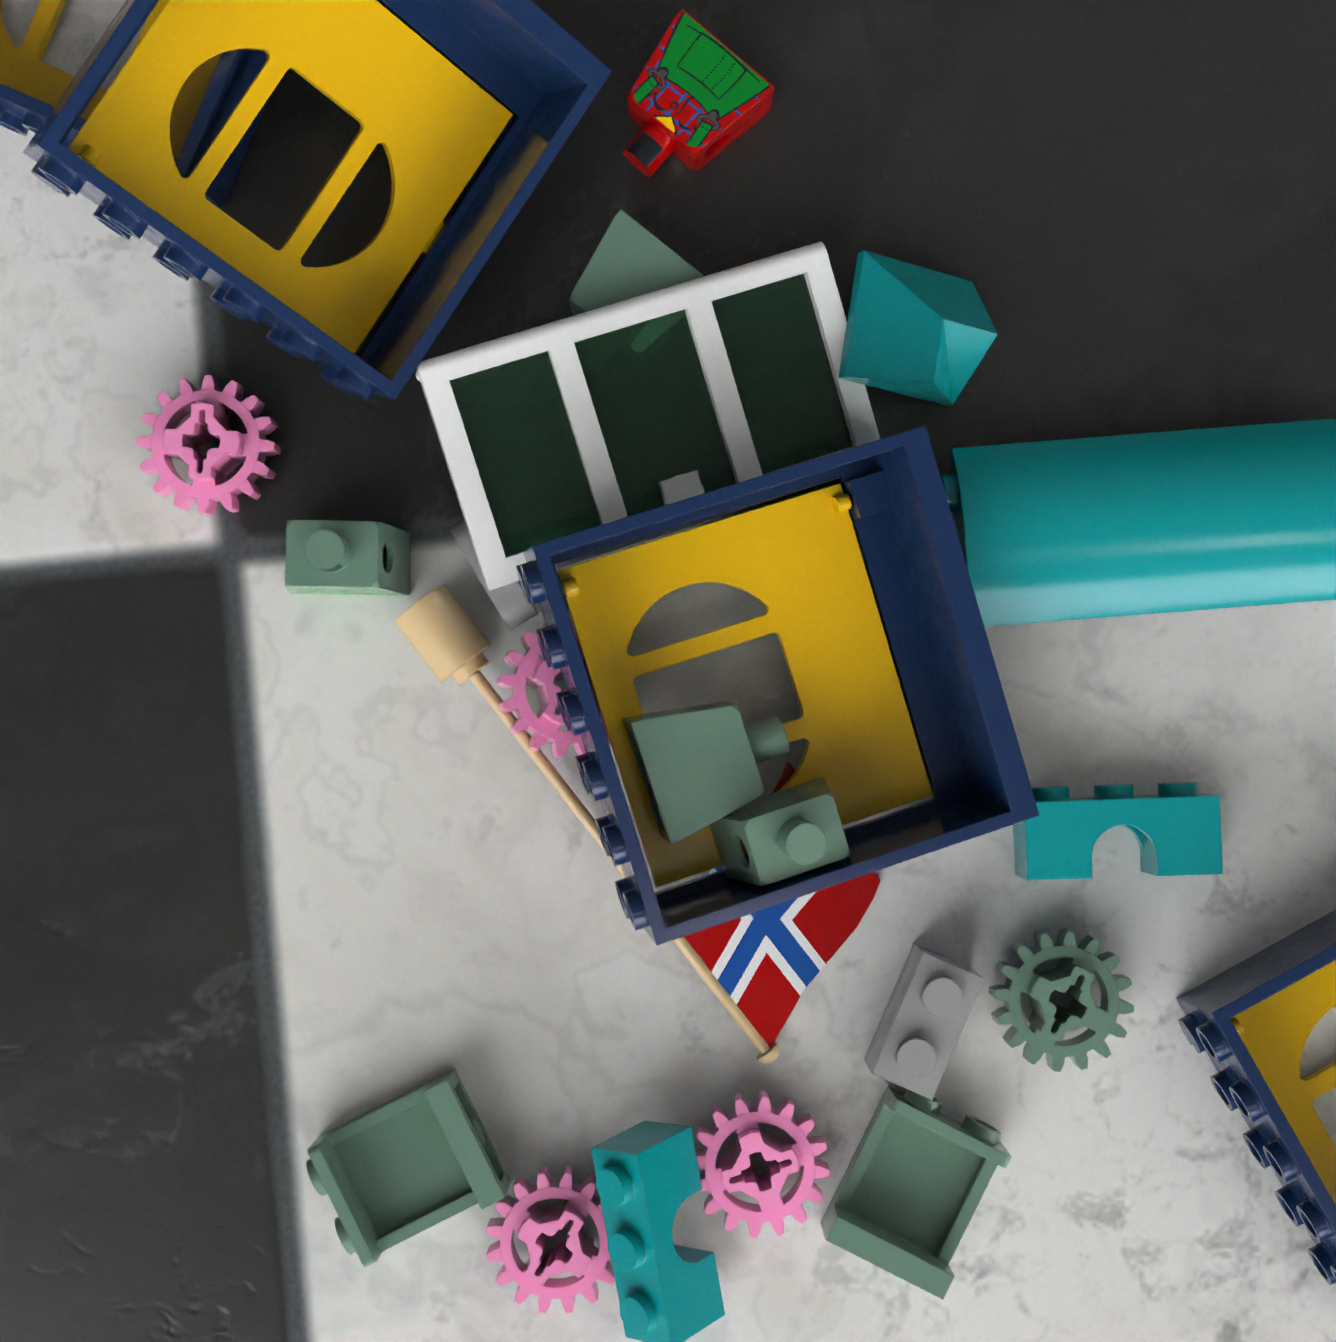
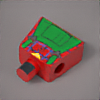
(692, 99)

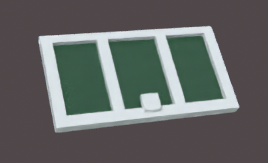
(645, 405)

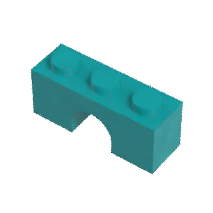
(1173, 829)
(641, 1182)

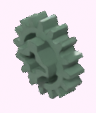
(1050, 1021)

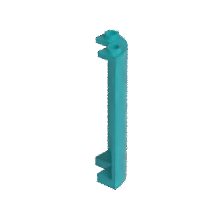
(1148, 521)

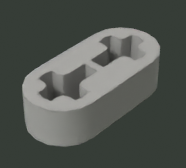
(507, 599)

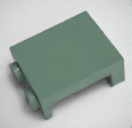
(406, 1166)
(913, 1188)

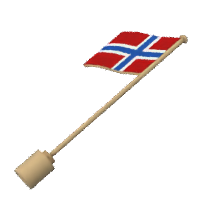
(749, 963)

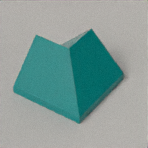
(913, 330)

